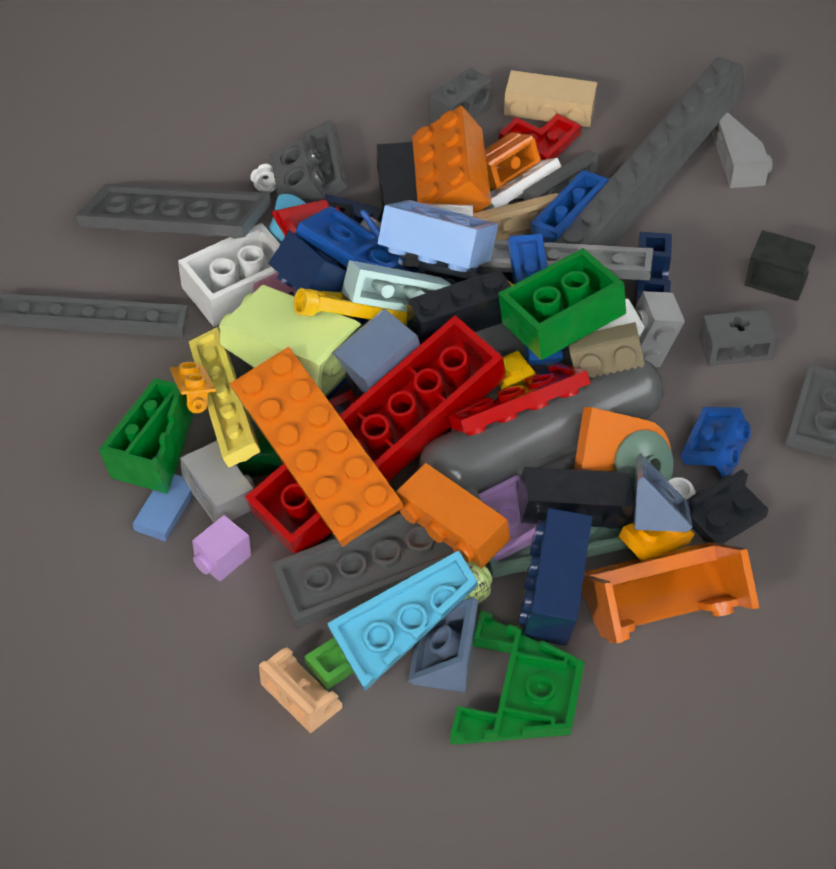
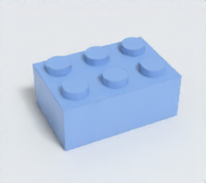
(437, 235)

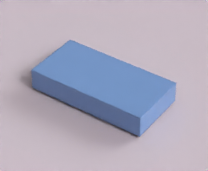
(163, 510)

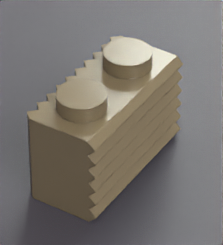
(608, 350)

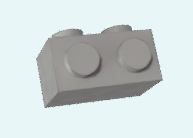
(661, 324)
(216, 485)

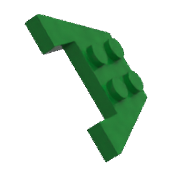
(536, 694)

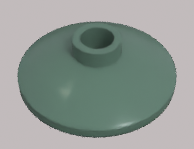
(652, 447)

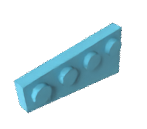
(395, 620)

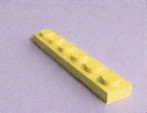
(226, 411)

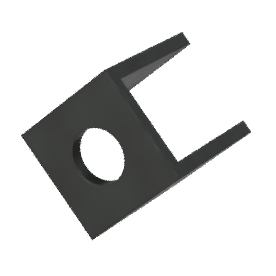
(779, 265)

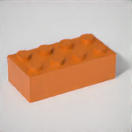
(452, 162)

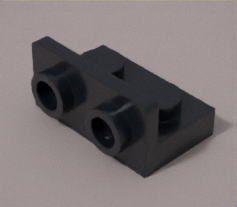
(725, 509)

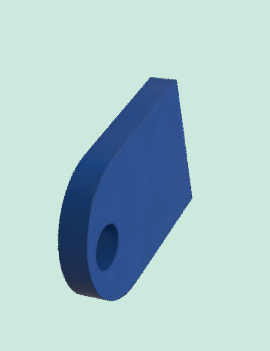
(345, 239)

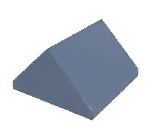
(376, 349)
(657, 501)
(446, 651)

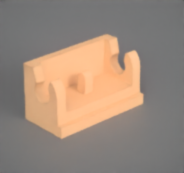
(298, 690)

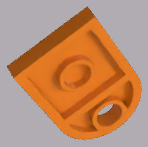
(602, 434)

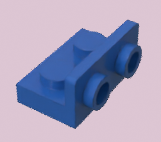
(717, 439)

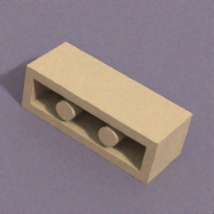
(545, 96)

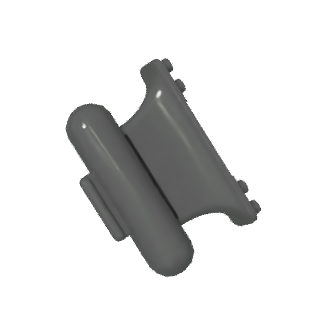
(538, 436)

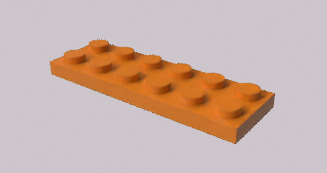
(316, 446)

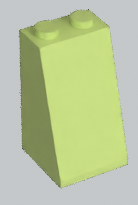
(269, 324)

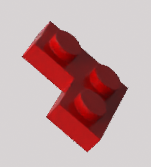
(551, 138)

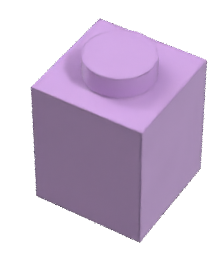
(221, 548)

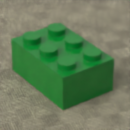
(562, 303)

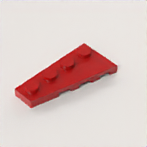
(561, 382)

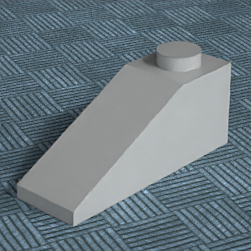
(741, 154)

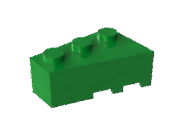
(149, 438)

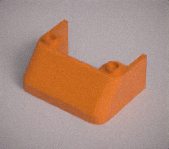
(668, 585)

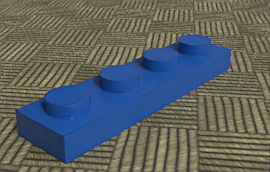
(526, 259)

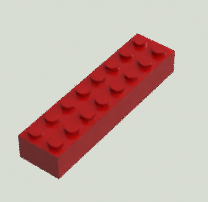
(390, 423)

